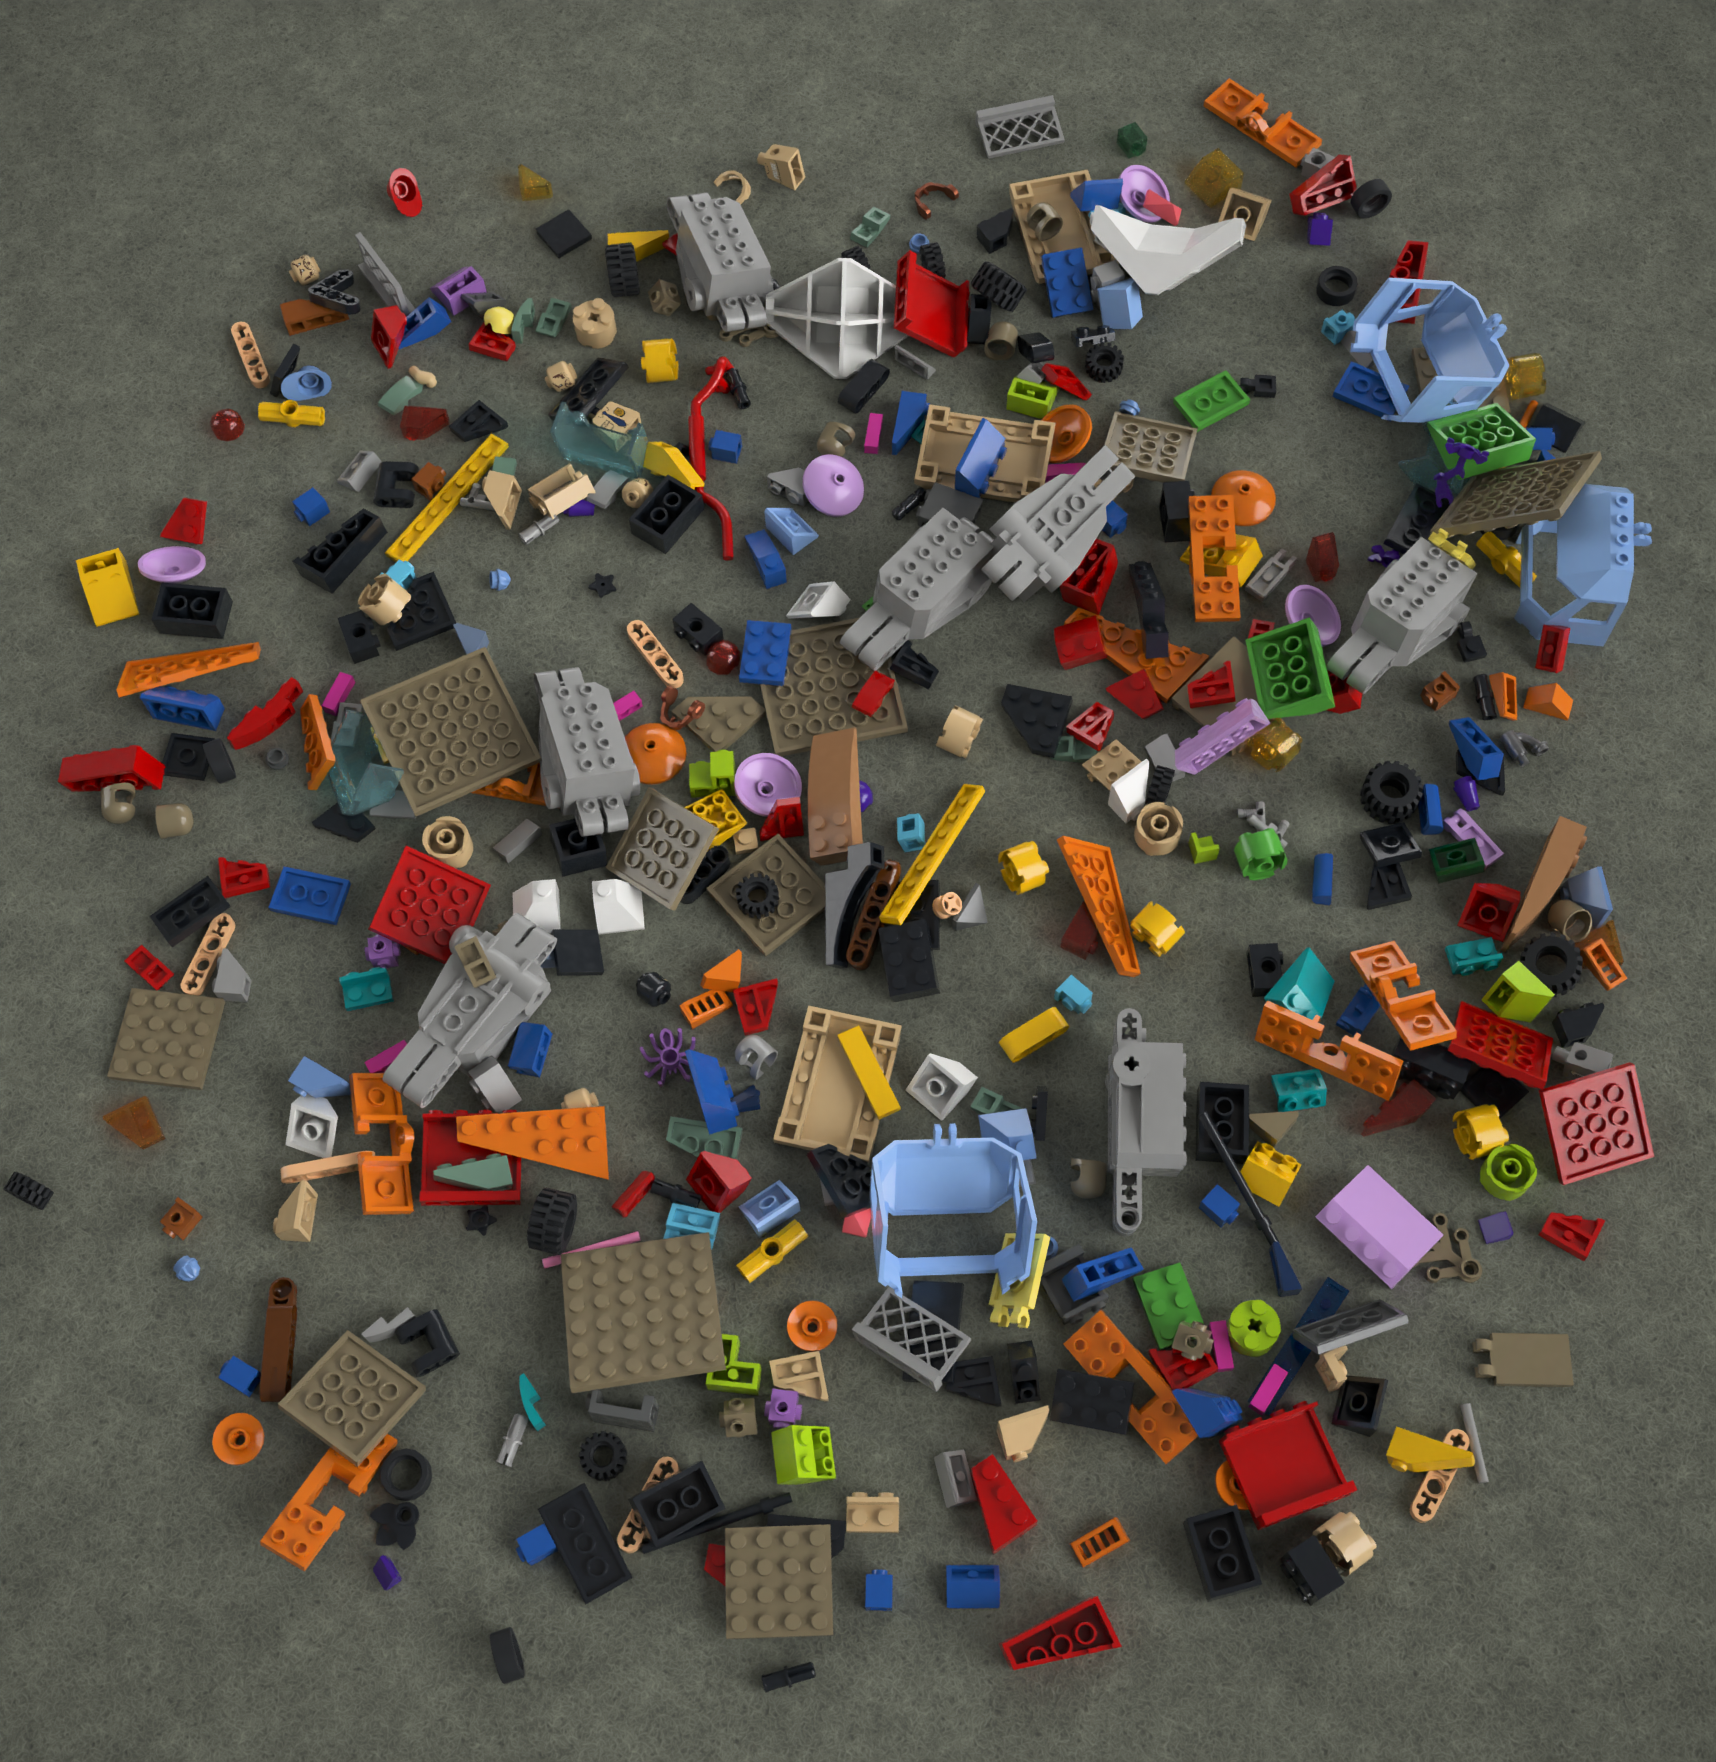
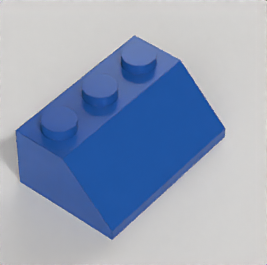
(980, 460)
(183, 707)
(712, 1091)
(1208, 1411)

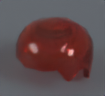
(227, 424)
(722, 657)

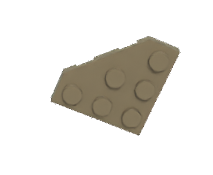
(722, 720)

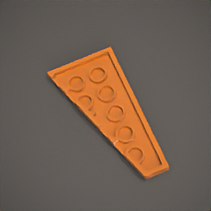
(1126, 652)
(163, 670)
(1098, 883)
(555, 1137)

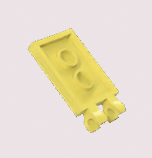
(1456, 552)
(1021, 1294)

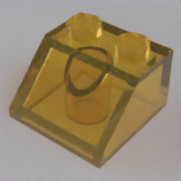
(1214, 178)

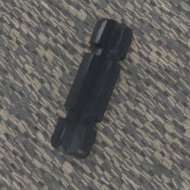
(909, 504)

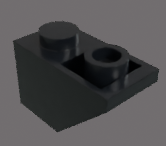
(995, 231)
(979, 319)
(1577, 1024)
(1024, 1371)

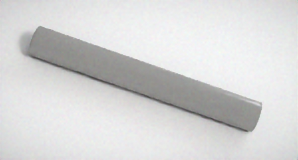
(1474, 1443)

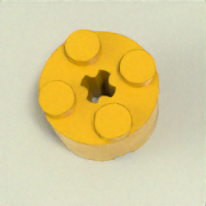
(660, 360)
(1023, 867)
(1157, 928)
(1479, 1131)

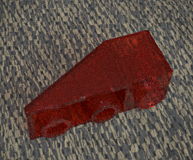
(1404, 1109)

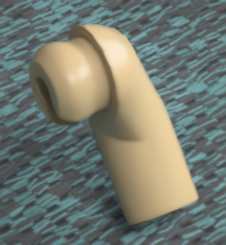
(423, 377)

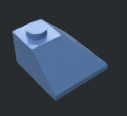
(1591, 893)
(317, 1081)
(1010, 1128)

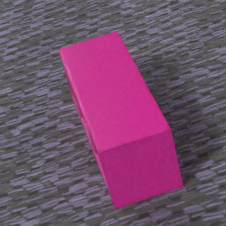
(873, 433)
(1056, 469)
(338, 693)
(627, 705)
(382, 1061)
(1221, 1346)
(1268, 1389)

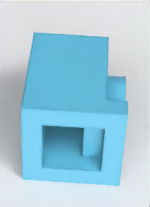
(1337, 326)
(402, 573)
(911, 832)
(1074, 995)

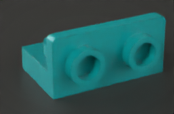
(1473, 956)
(366, 988)
(1299, 1090)

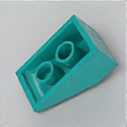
(1303, 987)

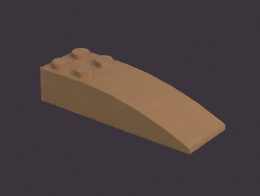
(834, 796)
(1554, 865)

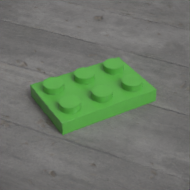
(1211, 401)
(1166, 1302)

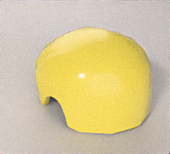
(500, 319)

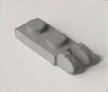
(1270, 576)

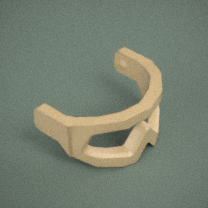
(746, 189)

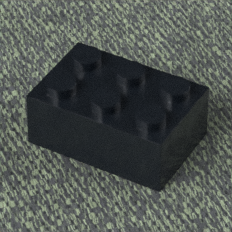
(666, 514)
(192, 610)
(909, 960)
(1433, 1068)
(1229, 1111)
(676, 1503)
(1222, 1553)

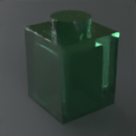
(1132, 140)

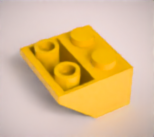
(1269, 1172)

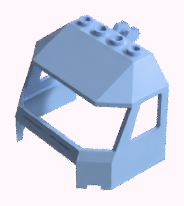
(1455, 339)
(1592, 561)
(950, 1179)

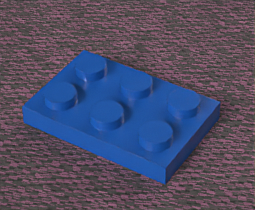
(1067, 282)
(1365, 390)
(765, 653)
(309, 895)

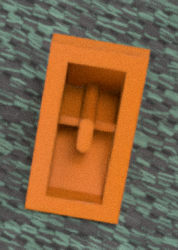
(1549, 700)
(724, 975)

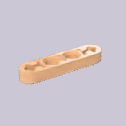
(249, 355)
(655, 654)
(204, 953)
(320, 1168)
(1442, 1477)
(626, 1530)

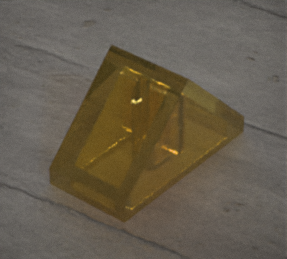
(532, 185)

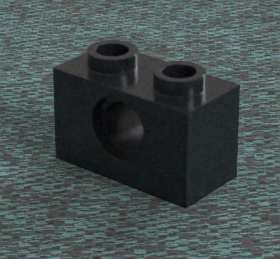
(693, 619)
(352, 627)
(1264, 956)

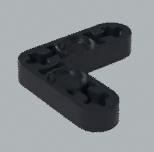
(330, 295)

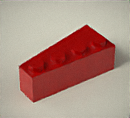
(1411, 266)
(111, 767)
(1063, 1636)

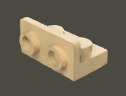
(1331, 1370)
(872, 1513)

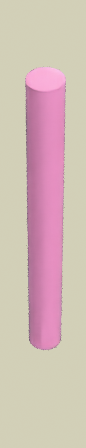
(621, 1240)

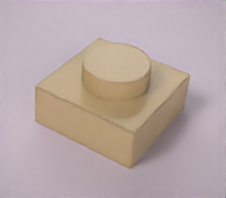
(745, 841)

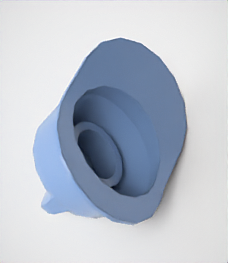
(306, 384)

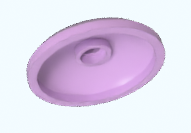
(1136, 183)
(826, 492)
(171, 564)
(1311, 602)
(767, 773)

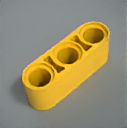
(1034, 1034)

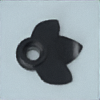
(393, 1527)

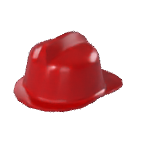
(404, 191)

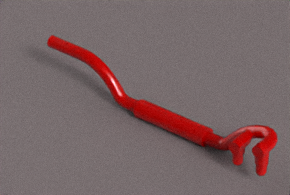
(697, 447)

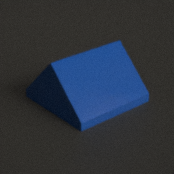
(1098, 192)

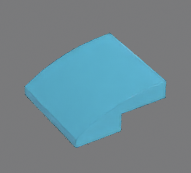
(689, 1220)

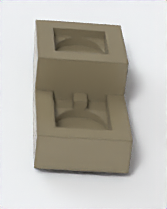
(475, 962)

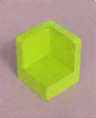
(1203, 848)

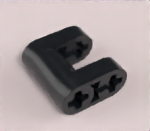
(385, 491)
(438, 1337)

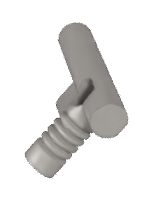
(479, 499)
(1260, 807)
(1260, 826)

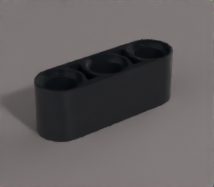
(1035, 347)
(863, 386)
(712, 868)

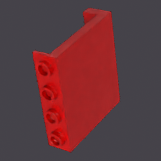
(931, 307)
(442, 1147)
(1284, 1465)

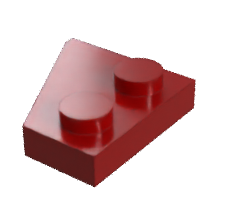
(492, 343)
(1065, 379)
(1137, 694)
(783, 819)
(242, 877)
(756, 1005)
(1180, 1371)

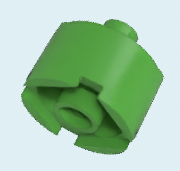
(1260, 854)

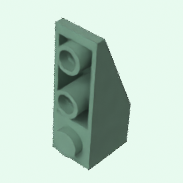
(482, 1175)

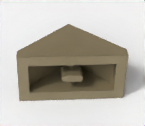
(1272, 1125)

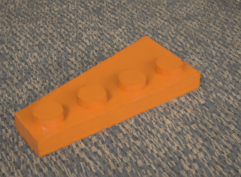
(316, 742)

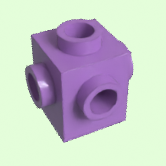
(382, 952)
(783, 1400)

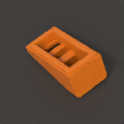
(1505, 694)
(1596, 969)
(702, 1017)
(1115, 1523)

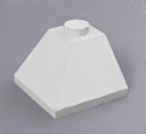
(820, 601)
(1129, 792)
(539, 903)
(617, 906)
(941, 1084)
(312, 1126)

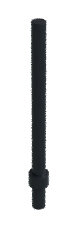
(1262, 1221)
(765, 1506)

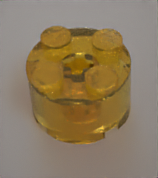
(1526, 375)
(1275, 745)

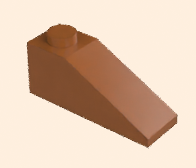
(304, 316)

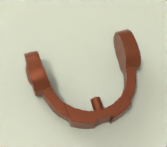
(922, 209)
(694, 712)

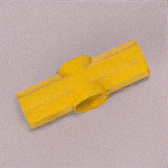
(291, 413)
(1503, 558)
(759, 1261)

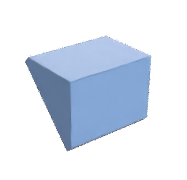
(1120, 304)
(789, 528)
(770, 1208)

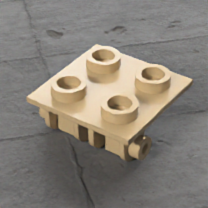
(1110, 764)

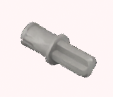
(537, 529)
(512, 1439)

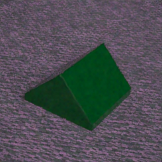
(1457, 860)

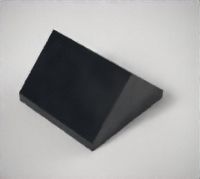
(1564, 425)
(1360, 1404)

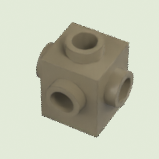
(664, 297)
(1184, 1343)
(739, 1417)

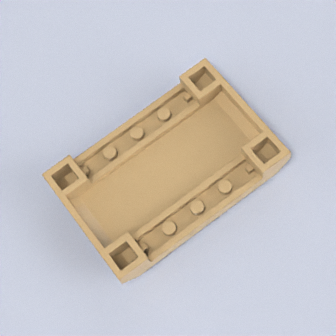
(1076, 224)
(1018, 473)
(824, 1093)

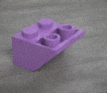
(451, 288)

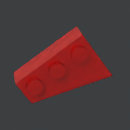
(1326, 187)
(1092, 578)
(1001, 1505)

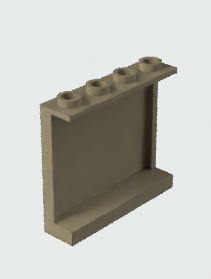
(1243, 682)

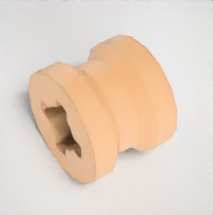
(953, 905)

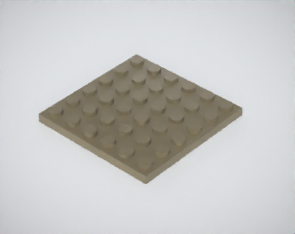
(1518, 495)
(820, 691)
(451, 731)
(641, 1312)

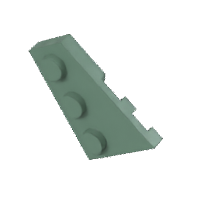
(694, 1138)

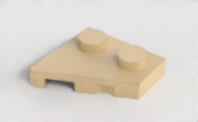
(800, 1374)

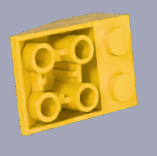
(1245, 557)
(107, 586)
(720, 812)

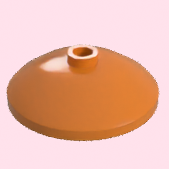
(1071, 431)
(1249, 506)
(664, 759)

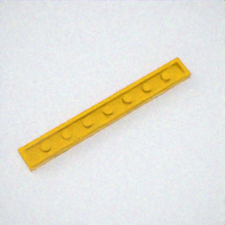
(446, 499)
(932, 854)

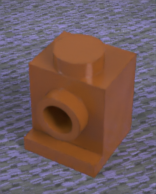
(429, 480)
(1439, 691)
(188, 1219)

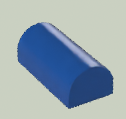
(1430, 810)
(1322, 879)

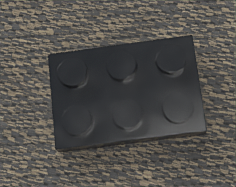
(190, 911)
(1092, 1401)

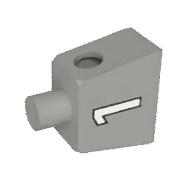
(1582, 1060)

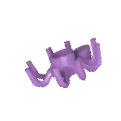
(669, 1057)

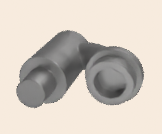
(1513, 745)

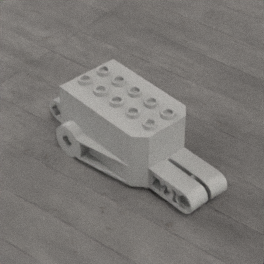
(720, 260)
(1054, 527)
(922, 587)
(1404, 615)
(583, 752)
(470, 1024)
(1143, 1115)

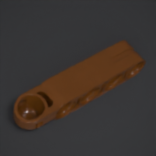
(886, 879)
(279, 1341)

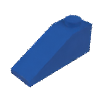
(424, 322)
(910, 415)
(766, 559)
(1477, 749)
(1101, 1273)

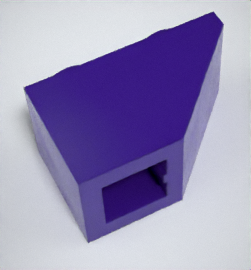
(1319, 229)

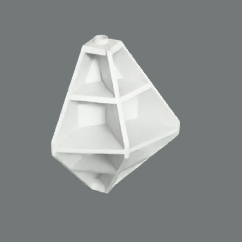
(1163, 255)
(836, 316)

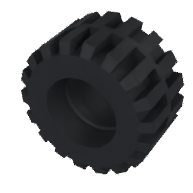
(622, 269)
(998, 286)
(1391, 808)
(1554, 946)
(552, 1221)

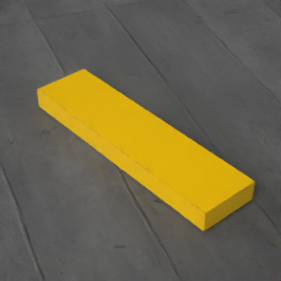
(868, 1072)

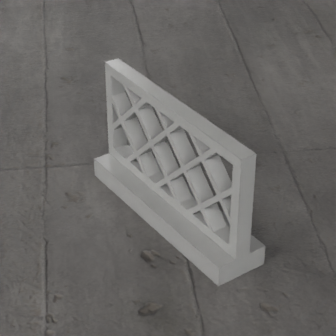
(1013, 113)
(381, 278)
(895, 1352)

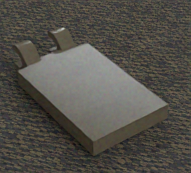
(1526, 1359)

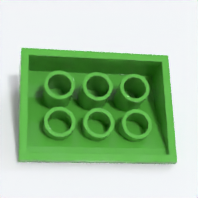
(1485, 429)
(1290, 671)

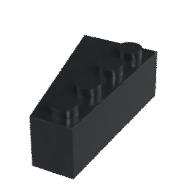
(341, 551)

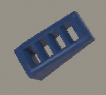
(1285, 1278)

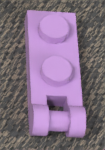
(1488, 849)

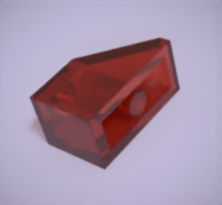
(422, 422)
(1323, 557)
(1081, 934)

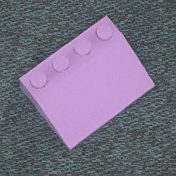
(1220, 737)
(1379, 1226)

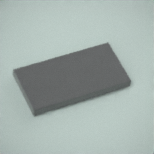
(1349, 1326)

